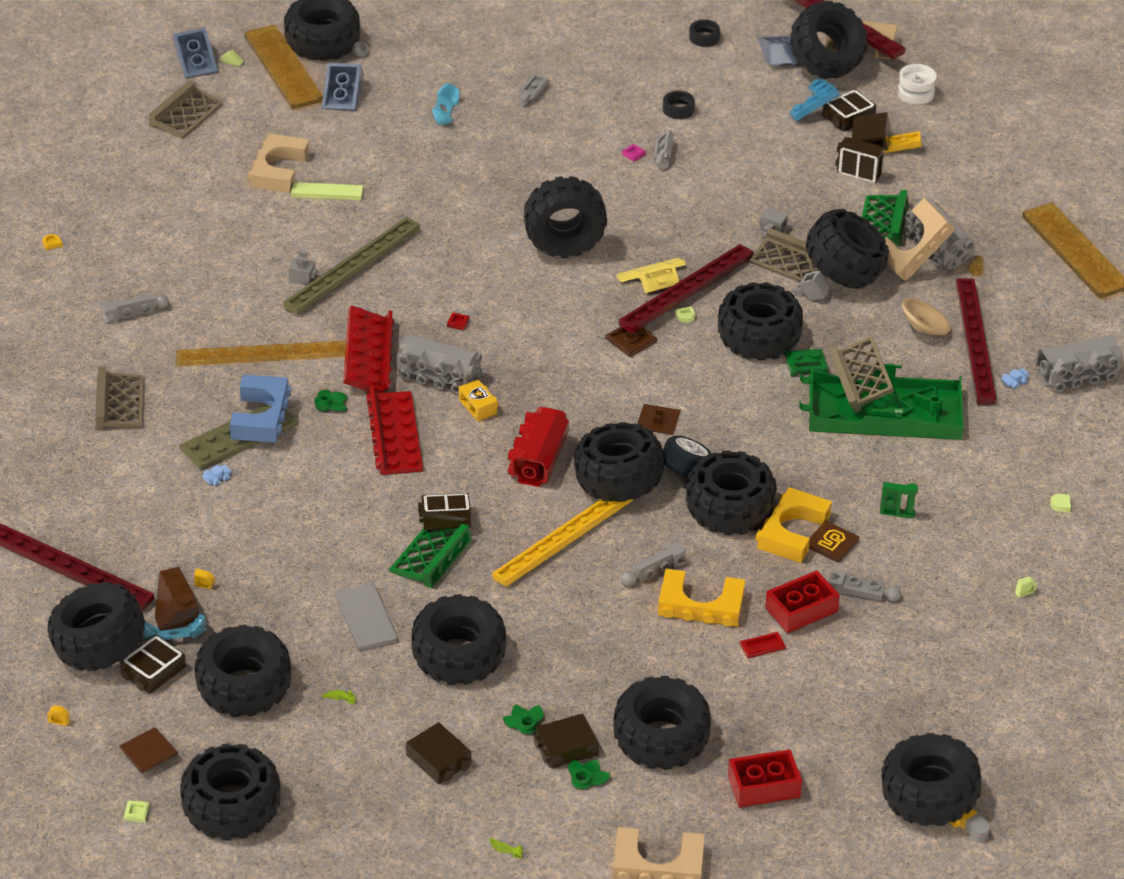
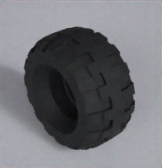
(841, 26)
(322, 28)
(567, 236)
(847, 248)
(760, 321)
(618, 462)
(726, 509)
(458, 619)
(96, 626)
(243, 650)
(662, 701)
(931, 779)
(233, 812)

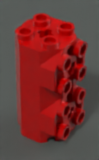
(539, 446)

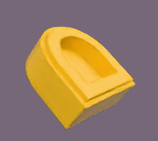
(51, 241)
(203, 579)
(58, 715)

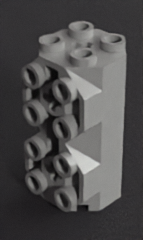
(953, 251)
(437, 361)
(1071, 363)

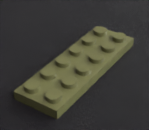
(218, 445)

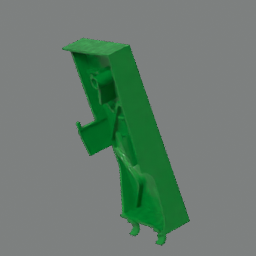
(913, 410)

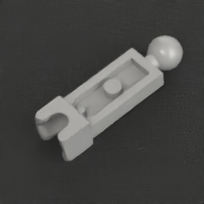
(126, 308)
(659, 563)
(862, 587)

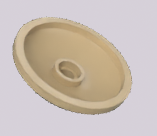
(925, 317)

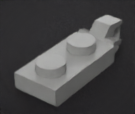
(532, 89)
(663, 149)

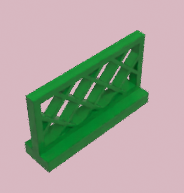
(896, 218)
(442, 558)

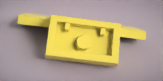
(655, 276)

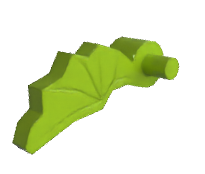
(336, 695)
(503, 847)

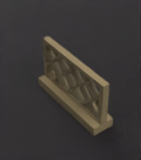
(174, 104)
(783, 243)
(848, 382)
(104, 411)

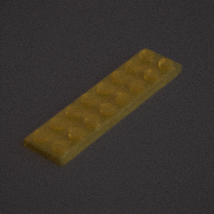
(283, 66)
(1075, 250)

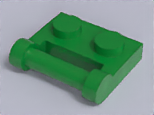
(803, 360)
(892, 496)

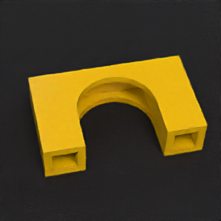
(792, 505)
(723, 610)

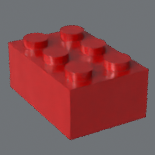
(802, 601)
(764, 778)

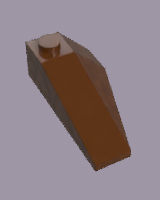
(174, 600)

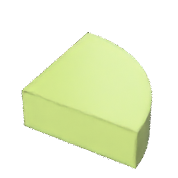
(231, 58)

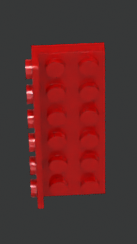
(368, 350)
(394, 432)

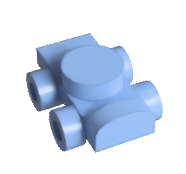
(1015, 377)
(217, 473)

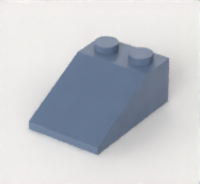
(777, 50)
(194, 53)
(342, 86)

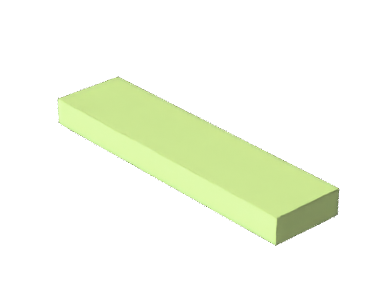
(327, 191)

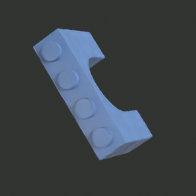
(264, 425)

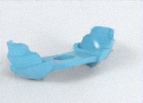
(447, 96)
(194, 630)

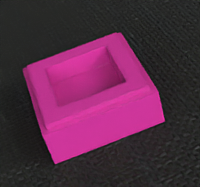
(633, 152)

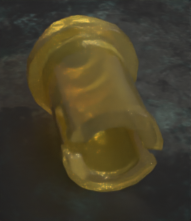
(976, 267)

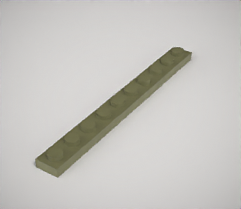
(351, 265)

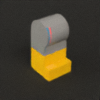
(974, 825)

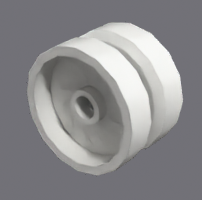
(917, 84)

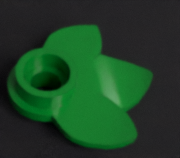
(327, 400)
(521, 718)
(587, 774)

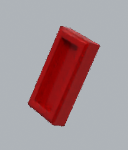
(762, 645)

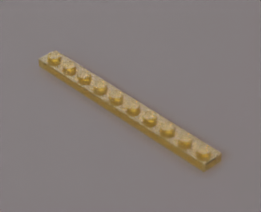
(260, 353)

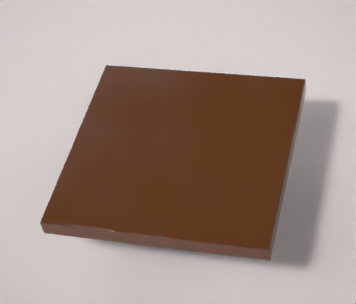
(659, 419)
(148, 749)

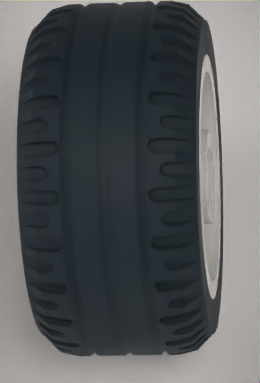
(683, 454)

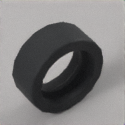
(704, 40)
(678, 97)

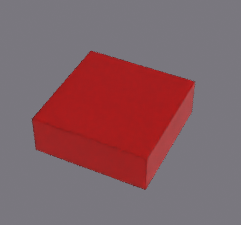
(458, 321)

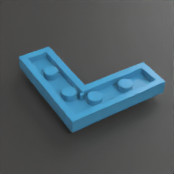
(822, 93)

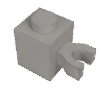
(773, 219)
(302, 270)
(813, 286)

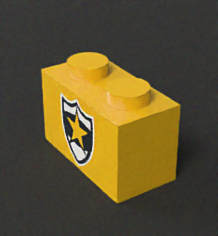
(478, 400)

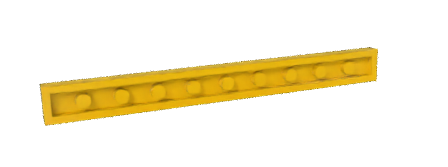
(556, 541)

